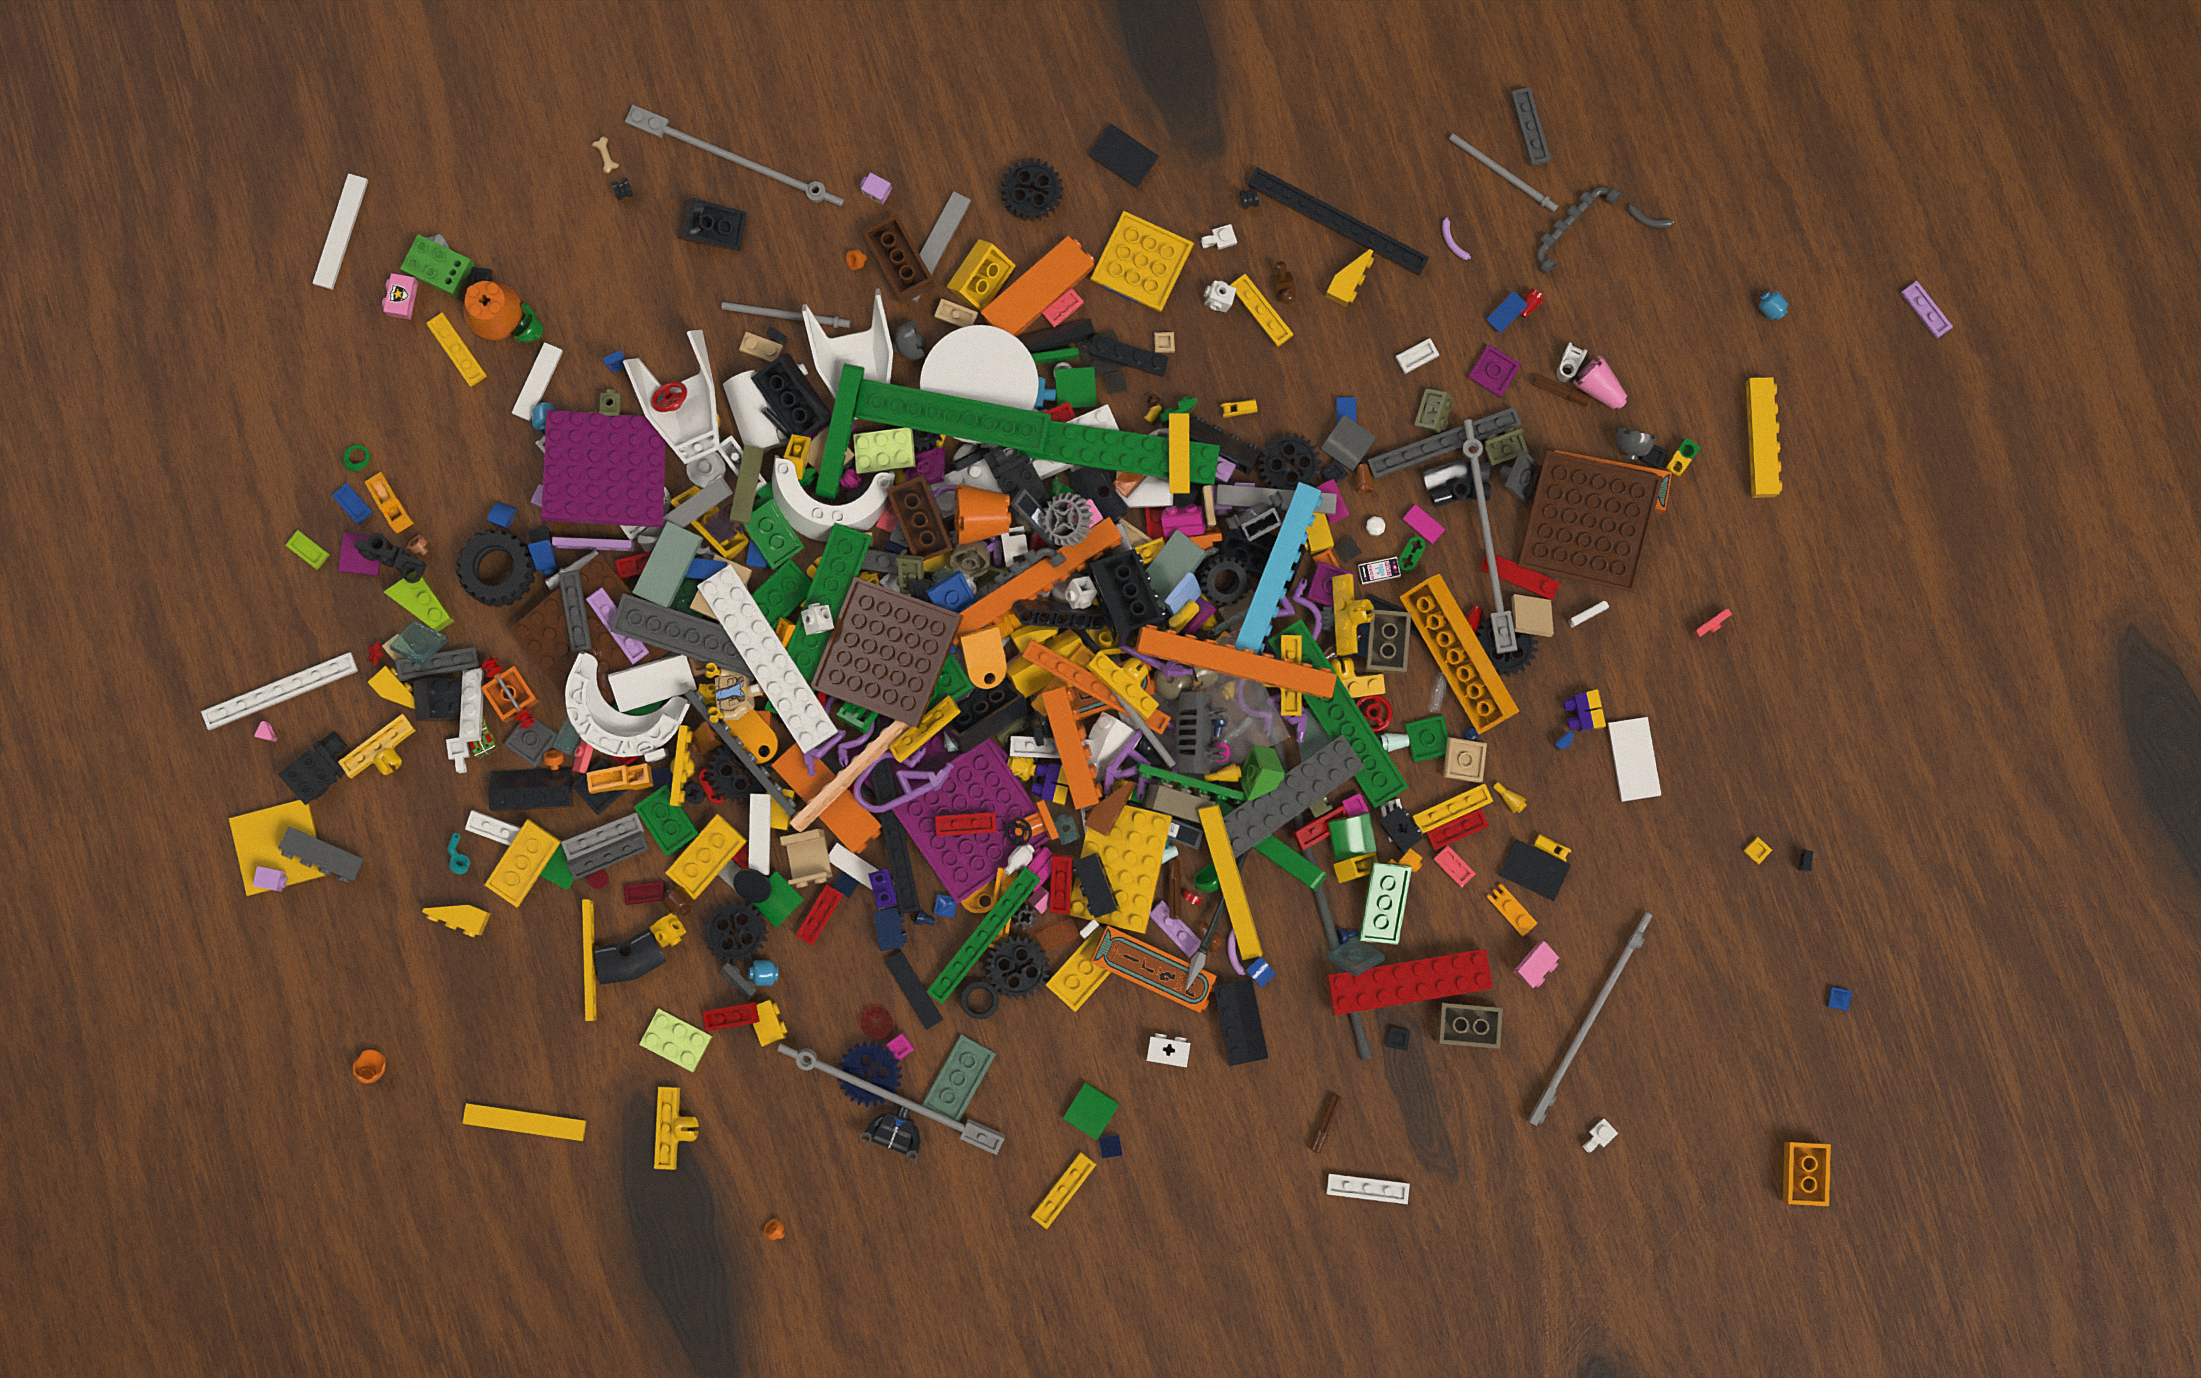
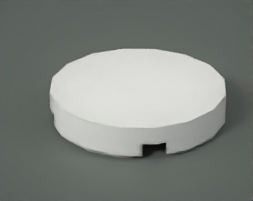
(706, 469)

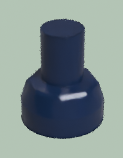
(1219, 724)
(1470, 733)
(921, 918)
(1344, 935)

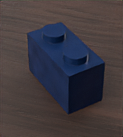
(889, 929)

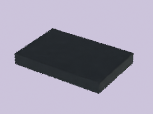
(1124, 156)
(1534, 870)

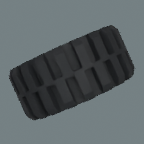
(474, 554)

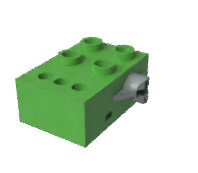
(437, 265)

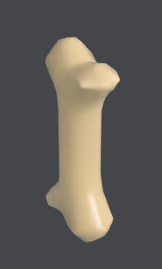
(602, 146)

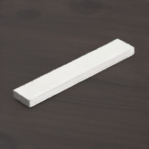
(340, 231)

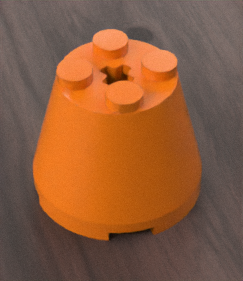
(492, 310)
(980, 514)

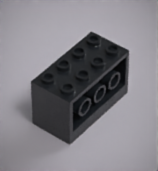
(1125, 596)

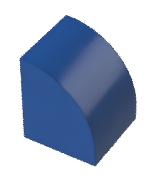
(502, 515)
(1260, 972)

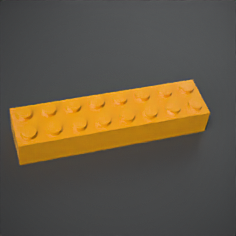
(1459, 654)

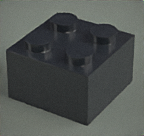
(437, 699)

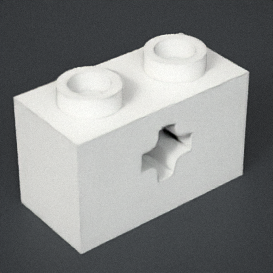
(1156, 1052)

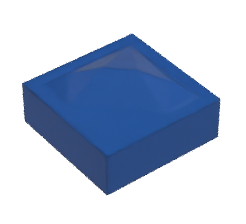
(1564, 741)
(945, 906)
(1839, 999)

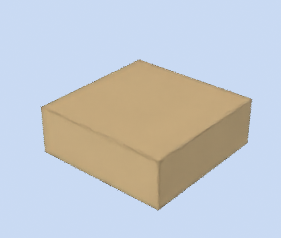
(1164, 342)

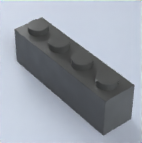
(320, 854)

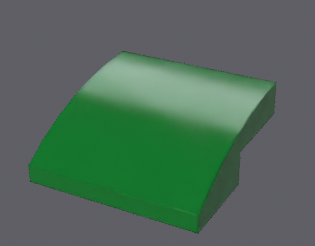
(1352, 836)
(781, 902)
(1091, 1111)

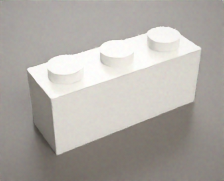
(733, 455)

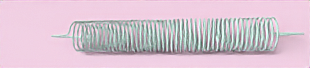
(1231, 620)

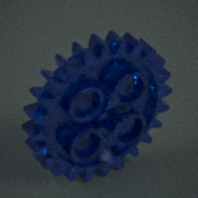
(855, 1063)

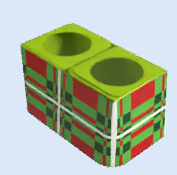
(486, 744)

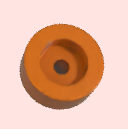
(855, 259)
(553, 758)
(774, 1230)

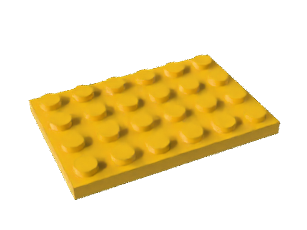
(1132, 863)

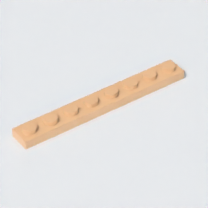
(847, 776)

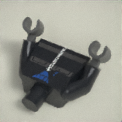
(1257, 519)
(894, 1133)

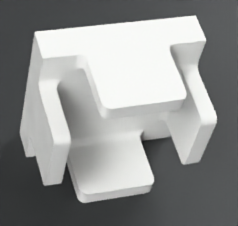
(1014, 546)

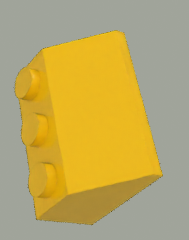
(981, 275)

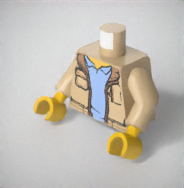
(733, 694)

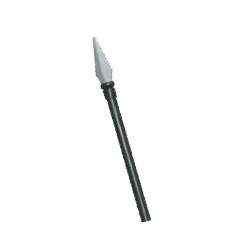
(1198, 959)

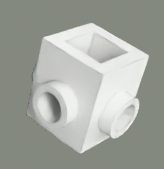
(1219, 296)
(1080, 592)
(817, 619)

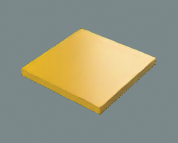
(1142, 261)
(258, 839)

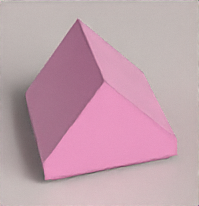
(265, 732)
(1040, 899)

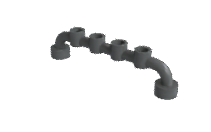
(1573, 214)
(1016, 569)

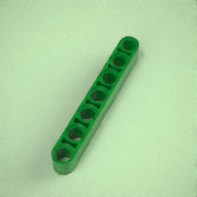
(839, 431)
(1284, 856)

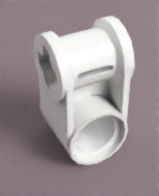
(1572, 360)

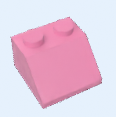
(1536, 965)

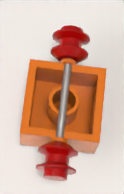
(509, 693)

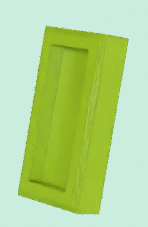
(307, 549)

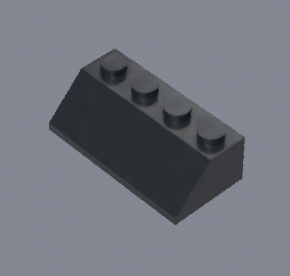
(792, 396)
(1231, 447)
(1256, 553)
(985, 715)
(531, 789)
(1240, 1022)

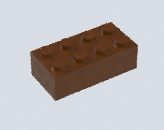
(898, 259)
(920, 517)

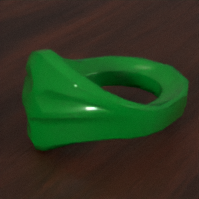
(355, 467)

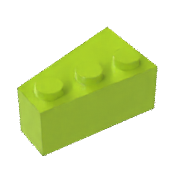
(421, 601)

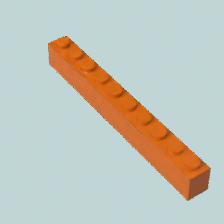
(1039, 579)
(1235, 663)

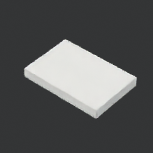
(1150, 493)

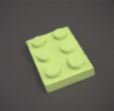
(884, 450)
(675, 1040)

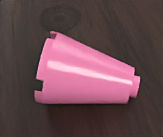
(1601, 384)

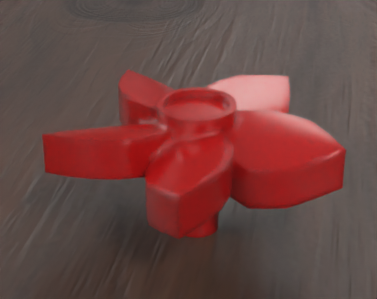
(375, 652)

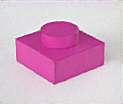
(1355, 805)
(901, 1046)

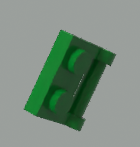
(851, 715)

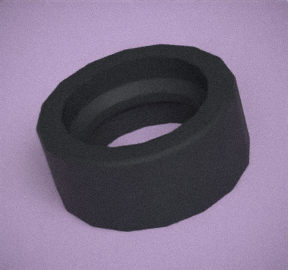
(976, 985)

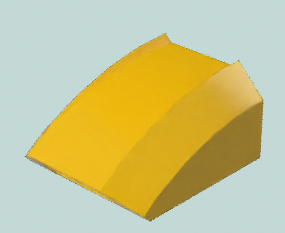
(1037, 633)

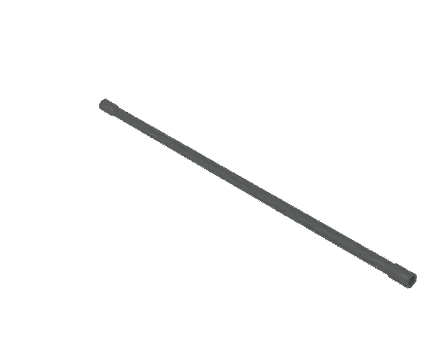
(1362, 1042)

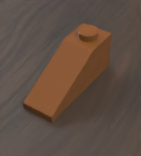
(706, 739)
(1106, 813)

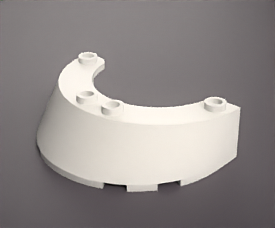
(817, 519)
(610, 729)

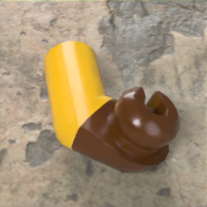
(1154, 406)

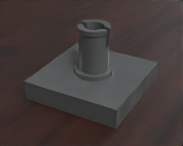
(1522, 476)

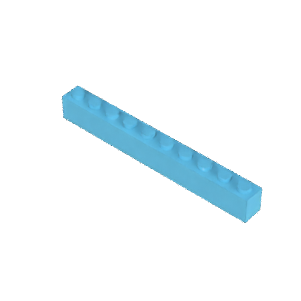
(1278, 569)

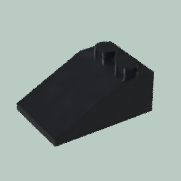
(712, 224)

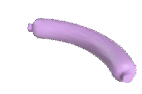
(1450, 242)
(1232, 953)

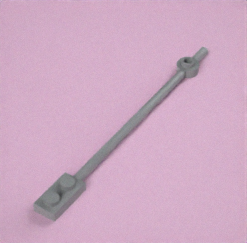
(658, 125)
(1501, 621)
(1548, 1097)
(971, 1132)

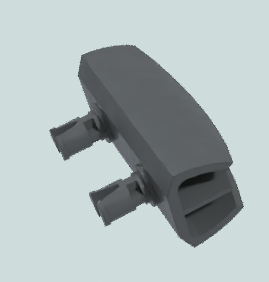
(1194, 733)

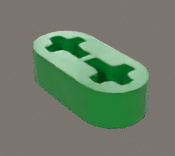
(1415, 556)

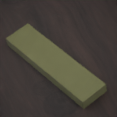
(746, 484)

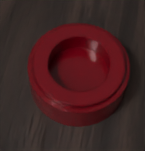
(598, 879)

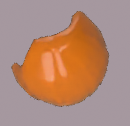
(369, 1066)

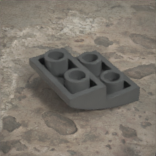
(1348, 443)

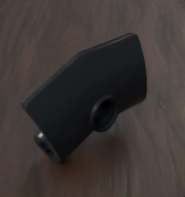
(1444, 479)
(1089, 483)
(615, 967)

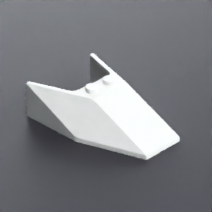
(866, 349)
(694, 426)

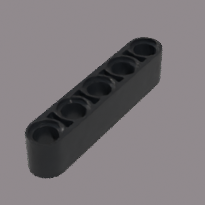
(1058, 615)

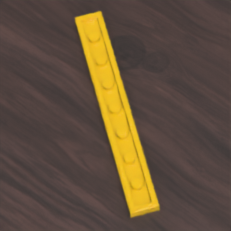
(1230, 881)

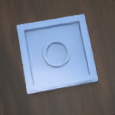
(1186, 590)

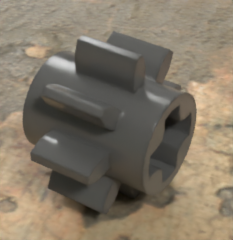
(1328, 619)
(1020, 917)

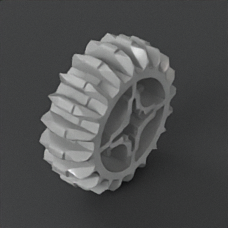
(1077, 520)

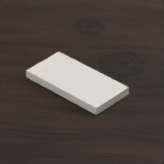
(652, 682)
(1634, 759)

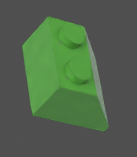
(1261, 772)

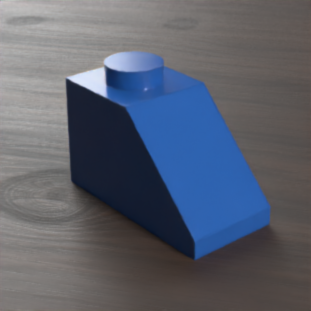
(544, 557)

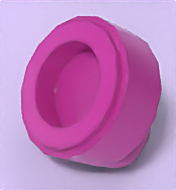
(851, 479)
(1227, 754)

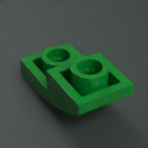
(1185, 405)

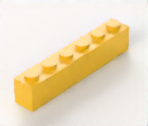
(1763, 437)

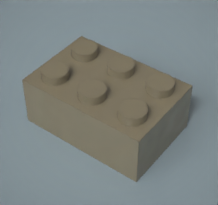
(1388, 642)
(1176, 801)
(1469, 1025)

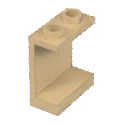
(807, 857)

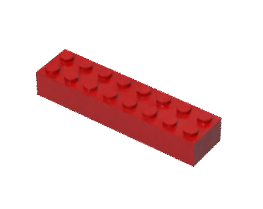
(1409, 982)

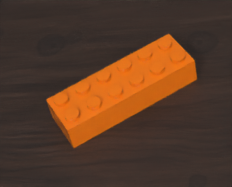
(1071, 745)

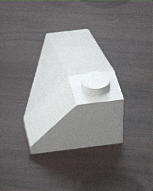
(1107, 741)

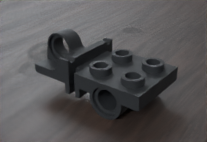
(1016, 476)
(381, 549)
(315, 772)

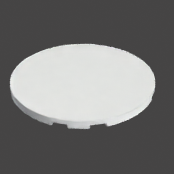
(983, 367)

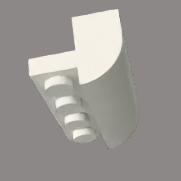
(746, 404)

